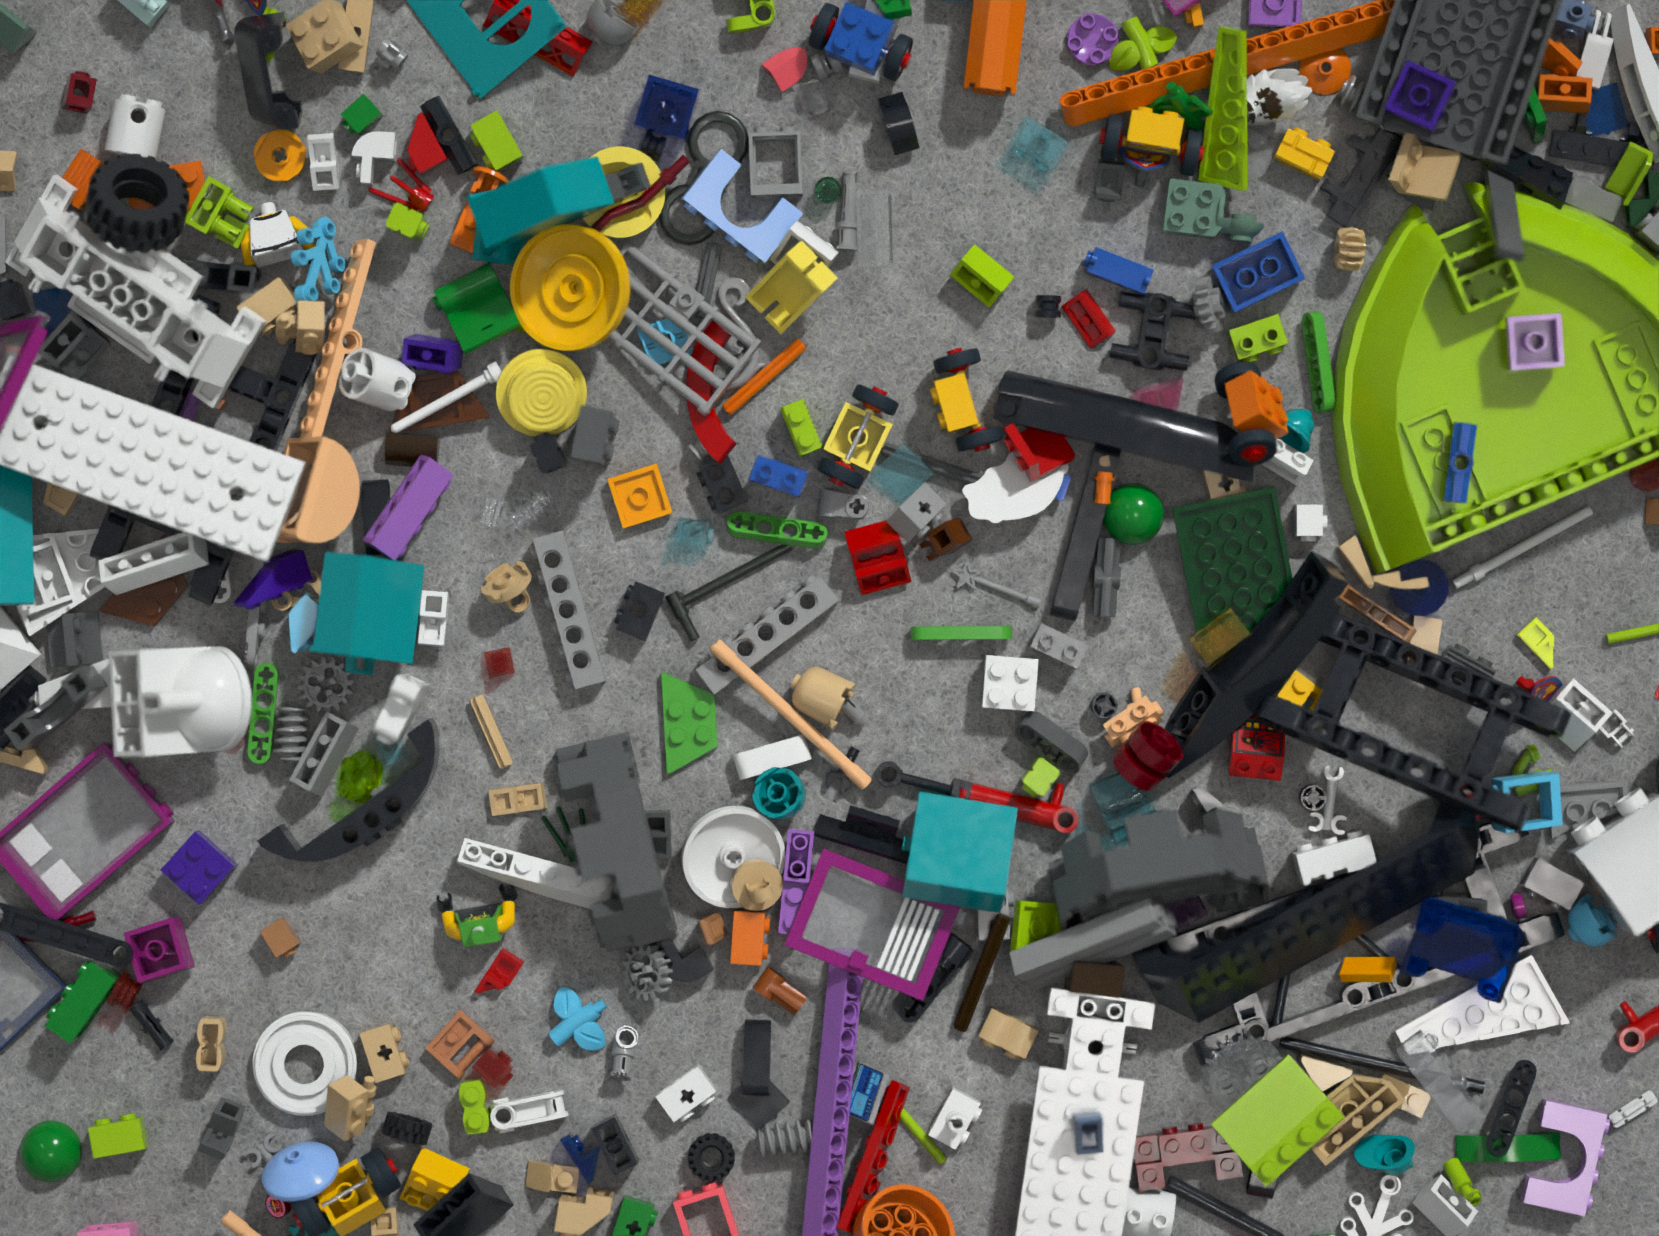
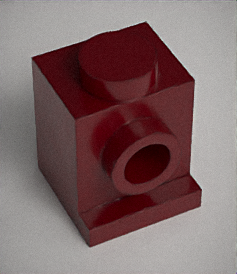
(86, 84)

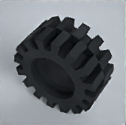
(406, 1128)
(711, 1173)

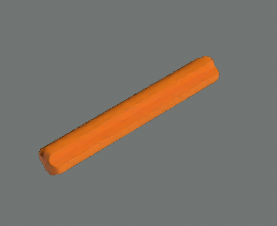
(764, 377)

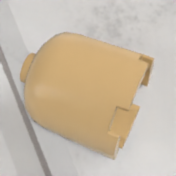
(821, 694)

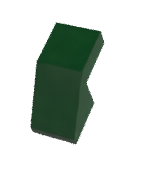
(1639, 208)

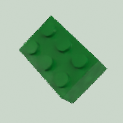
(82, 1000)

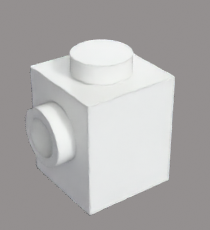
(1309, 522)

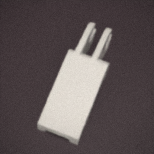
(1596, 52)

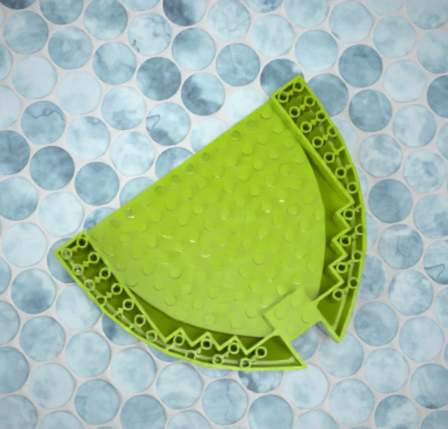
(1433, 352)

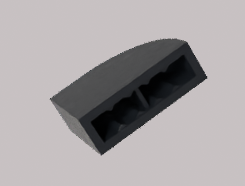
(466, 1209)

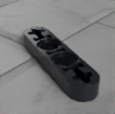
(1511, 1108)

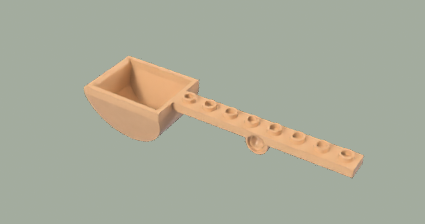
(334, 479)

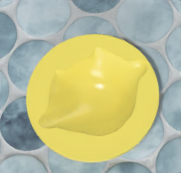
(633, 223)
(541, 392)

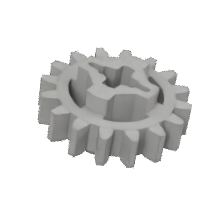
(1209, 304)

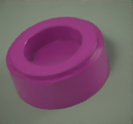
(1517, 905)

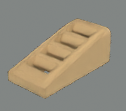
(1353, 556)

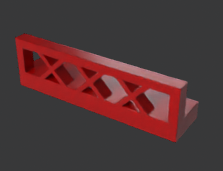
(565, 42)

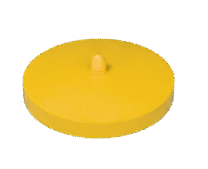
(570, 287)

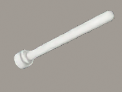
(490, 375)

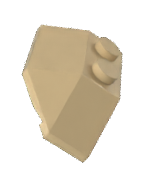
(1364, 1104)

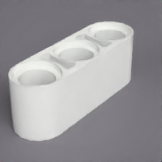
(776, 754)

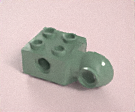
(1198, 212)

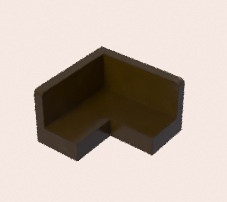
(1096, 978)

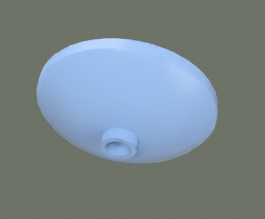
(300, 1171)

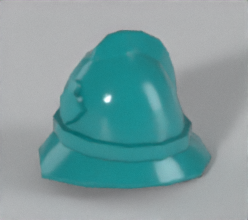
(1299, 429)

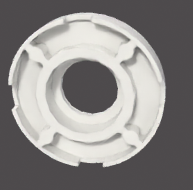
(302, 1029)

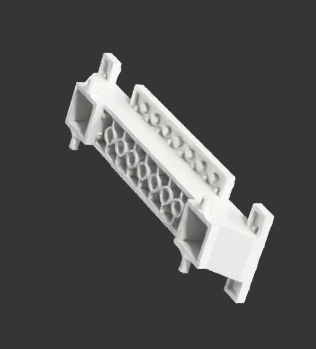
(1084, 1191)

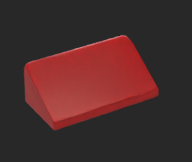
(1088, 318)

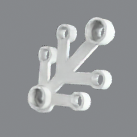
(1376, 1226)

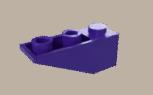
(277, 575)

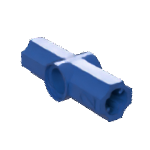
(1458, 480)

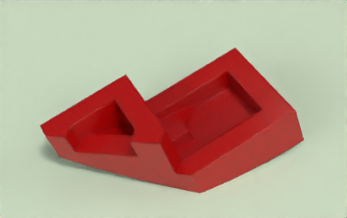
(500, 972)

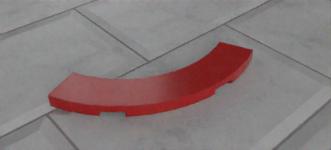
(709, 427)

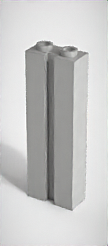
(1093, 941)

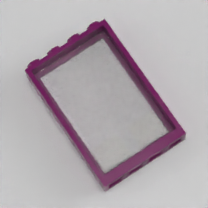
(82, 831)

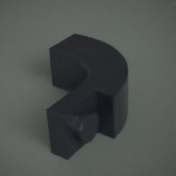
(224, 277)

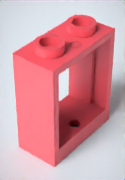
(708, 1190)

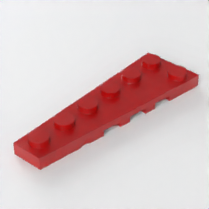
(875, 1154)

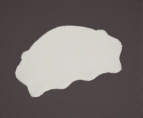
(1010, 494)

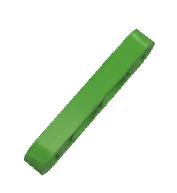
(1318, 362)
(776, 533)
(961, 632)
(258, 712)

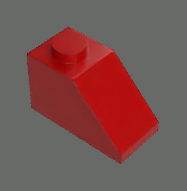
(424, 148)

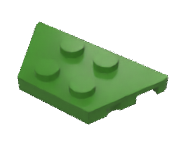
(687, 721)

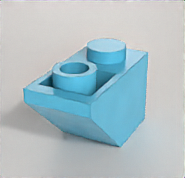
(302, 622)

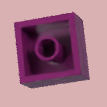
(160, 950)

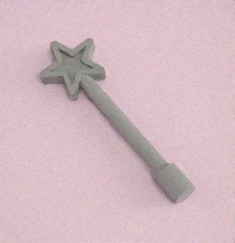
(971, 576)

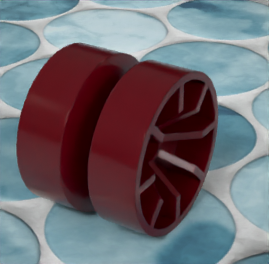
(1147, 756)

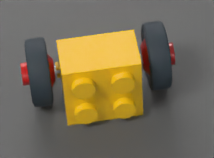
(1153, 133)
(956, 401)

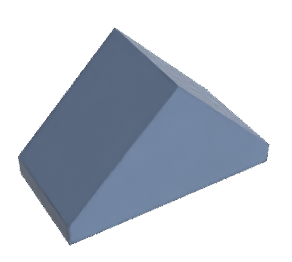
(1088, 1132)

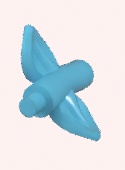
(577, 1020)

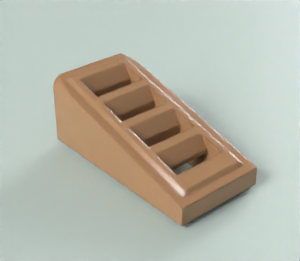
(713, 928)

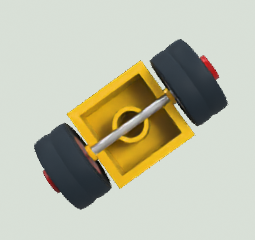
(350, 1197)

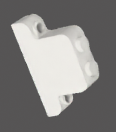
(403, 700)

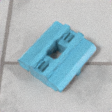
(665, 327)

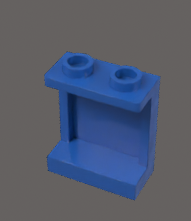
(778, 476)

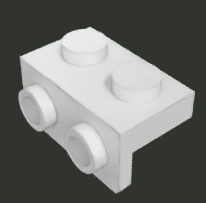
(1289, 463)

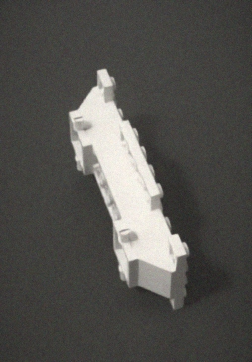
(133, 296)

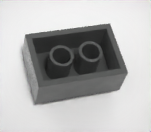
(594, 435)

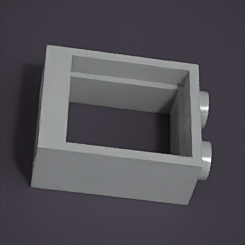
(775, 190)

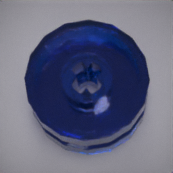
(1431, 598)

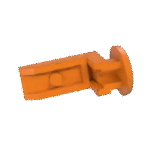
(465, 230)

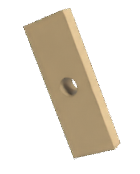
(360, 16)

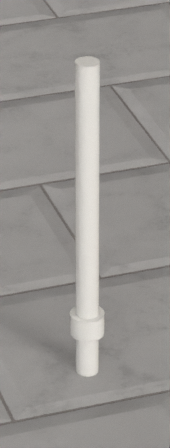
(1478, 570)

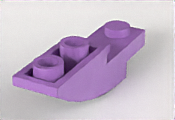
(796, 876)

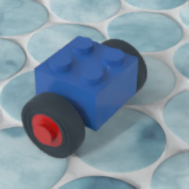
(860, 40)

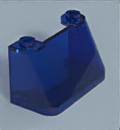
(1464, 945)

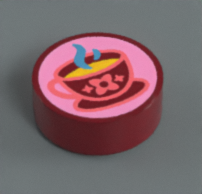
(277, 1207)

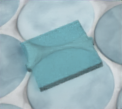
(902, 472)

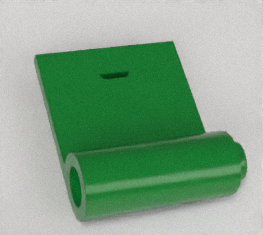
(476, 308)

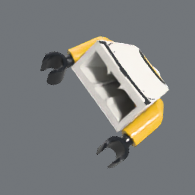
(271, 238)

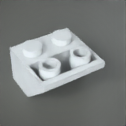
(1586, 713)

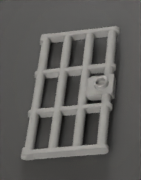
(680, 312)

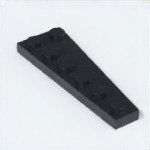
(1544, 178)

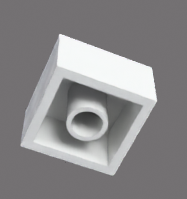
(1009, 683)

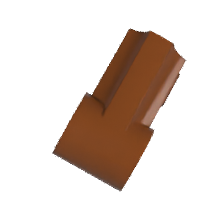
(775, 988)

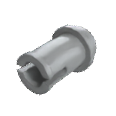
(857, 715)

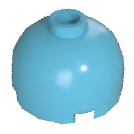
(1589, 923)

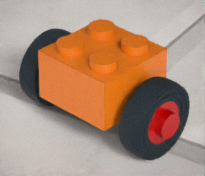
(1254, 411)

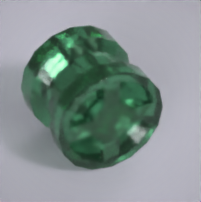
(829, 194)

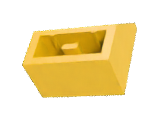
(431, 1179)

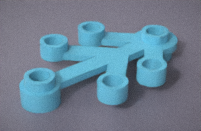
(324, 232)

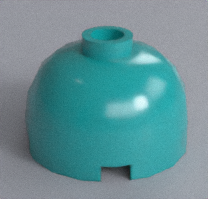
(779, 793)

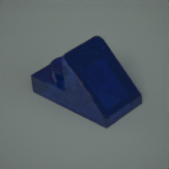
(586, 1161)

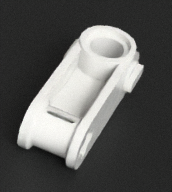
(528, 1110)

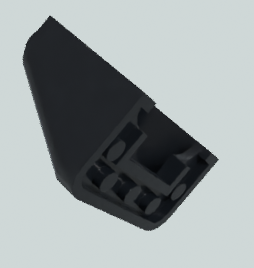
(253, 39)

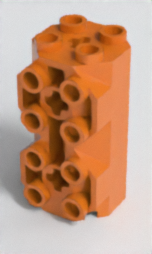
(994, 46)

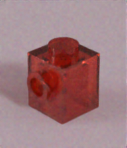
(494, 1067)

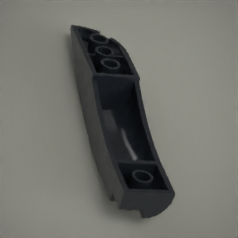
(1118, 424)
(1259, 664)

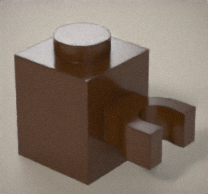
(947, 538)

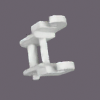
(1622, 724)

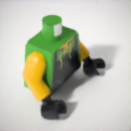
(480, 923)

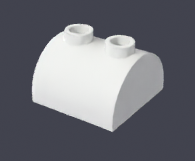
(798, 232)
(1149, 1212)

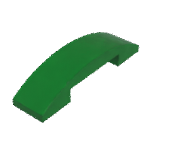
(1523, 1148)

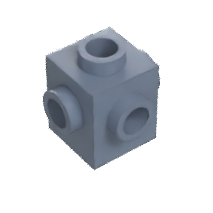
(1574, 19)

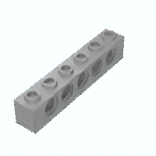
(824, 600)
(593, 672)

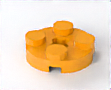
(276, 141)

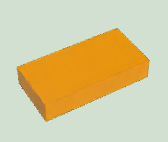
(1368, 969)

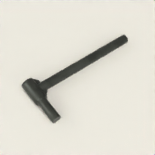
(680, 603)

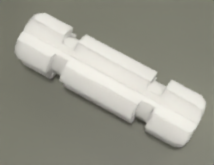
(1633, 1109)

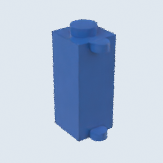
(1118, 270)

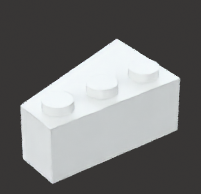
(1333, 857)

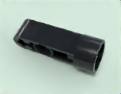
(954, 956)

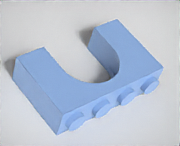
(705, 197)

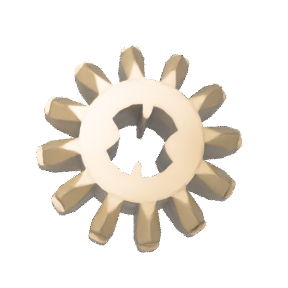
(1349, 249)

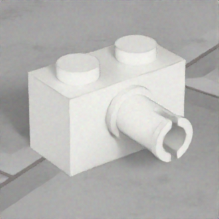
(955, 1118)

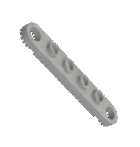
(255, 627)

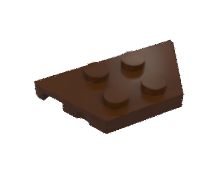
(432, 387)
(148, 602)

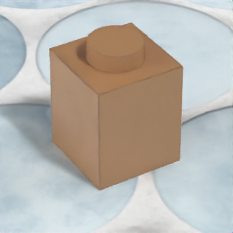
(281, 938)

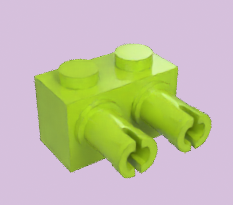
(210, 204)

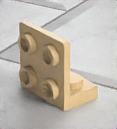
(1423, 169)

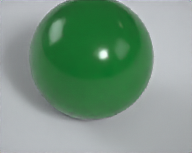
(1134, 514)
(50, 1151)

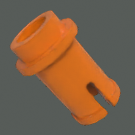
(1103, 487)

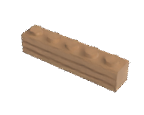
(1377, 614)

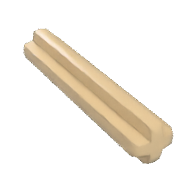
(491, 731)

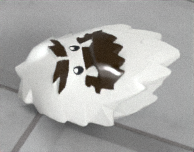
(1275, 95)

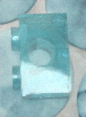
(1054, 145)

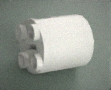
(129, 137)
(376, 380)

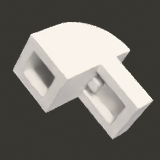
(373, 147)

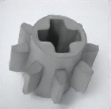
(391, 54)

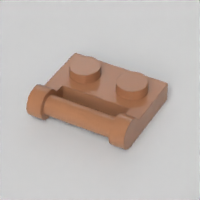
(453, 1037)

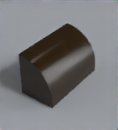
(406, 449)

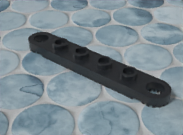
(63, 935)

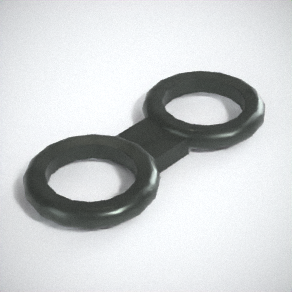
(700, 163)

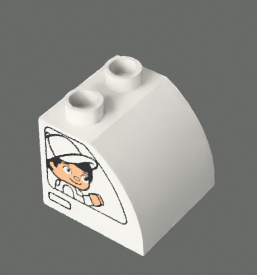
(1623, 860)

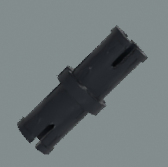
(151, 1025)

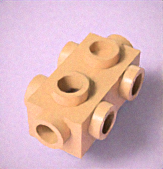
(1126, 721)

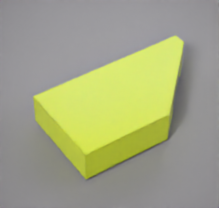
(1539, 641)

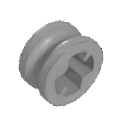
(699, 450)

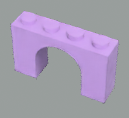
(1573, 1193)

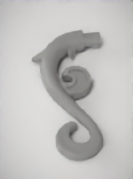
(753, 364)

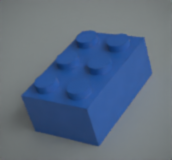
(1257, 272)

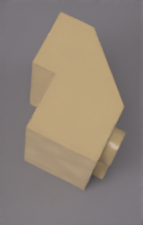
(580, 1213)

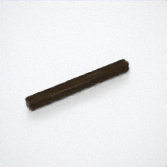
(981, 972)

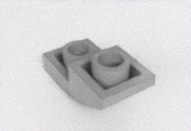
(1593, 199)
(1205, 800)

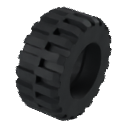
(133, 227)

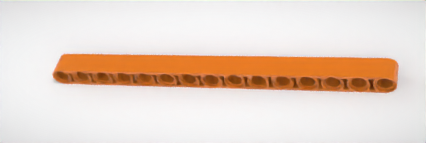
(1196, 70)

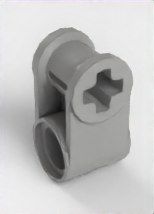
(838, 504)

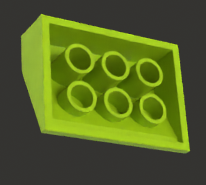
(1277, 1120)

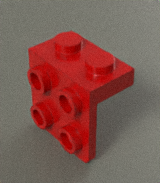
(1037, 451)

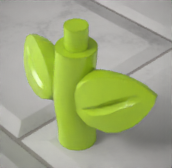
(1141, 45)

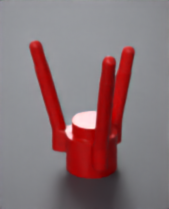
(419, 197)

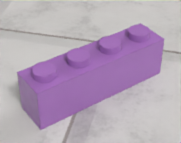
(408, 508)

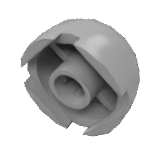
(610, 23)

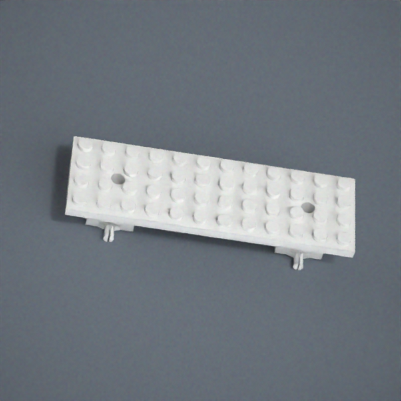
(149, 462)

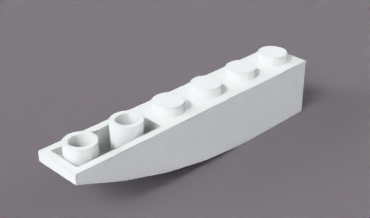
(1638, 74)
(534, 874)

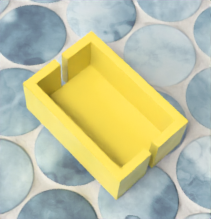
(794, 283)

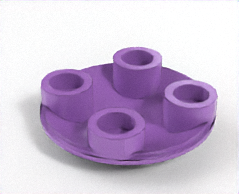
(1092, 39)

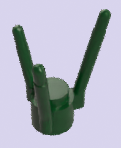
(572, 855)

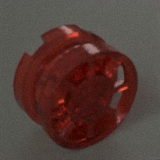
(1646, 475)
(124, 992)

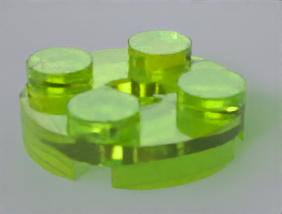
(351, 784)

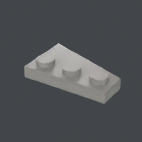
(1587, 801)

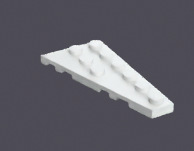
(1469, 1017)

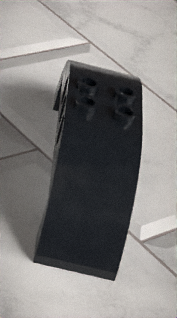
(335, 840)

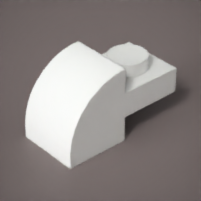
(323, 161)
(433, 618)

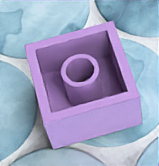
(1534, 341)

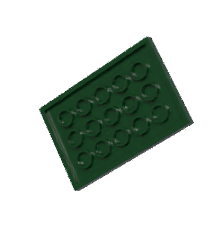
(1233, 555)

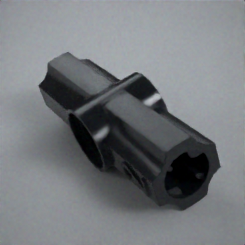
(441, 120)

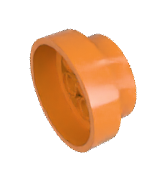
(919, 1209)

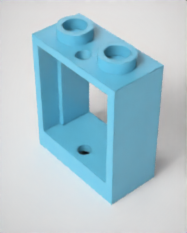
(1548, 796)

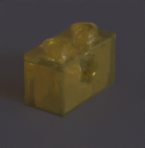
(1219, 636)

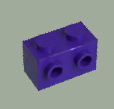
(432, 353)

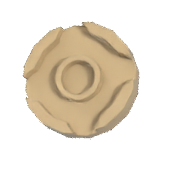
(506, 583)
(756, 884)

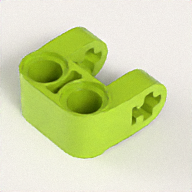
(751, 22)

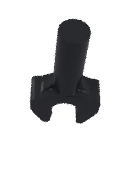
(851, 755)

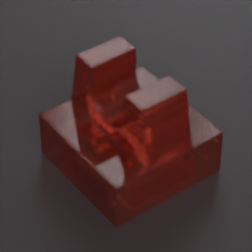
(499, 662)

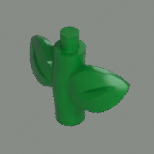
(1187, 106)

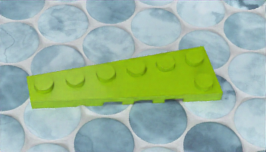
(1226, 129)

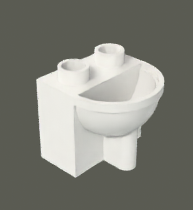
(178, 701)

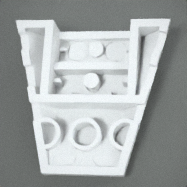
(62, 576)

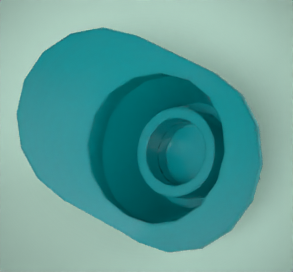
(1385, 1153)

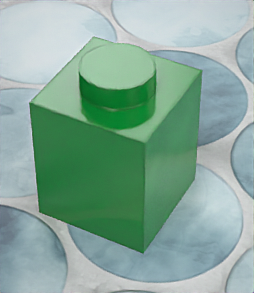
(360, 115)

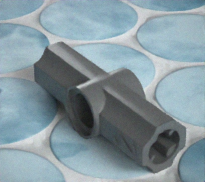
(1106, 577)

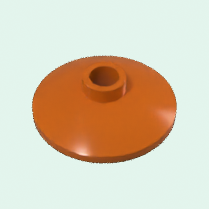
(1326, 82)

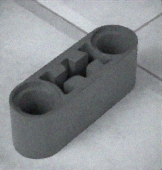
(1051, 742)

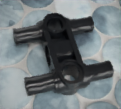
(1153, 331)

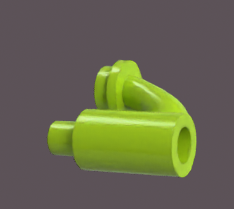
(1531, 754)
(1461, 1181)

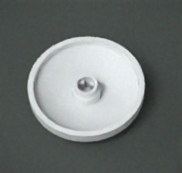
(721, 844)

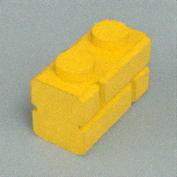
(1303, 153)

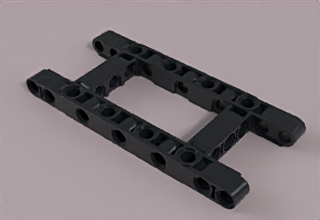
(272, 426)
(1396, 765)

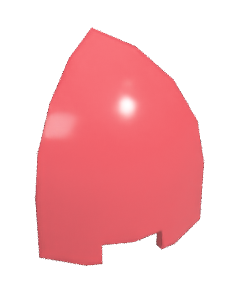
(787, 67)

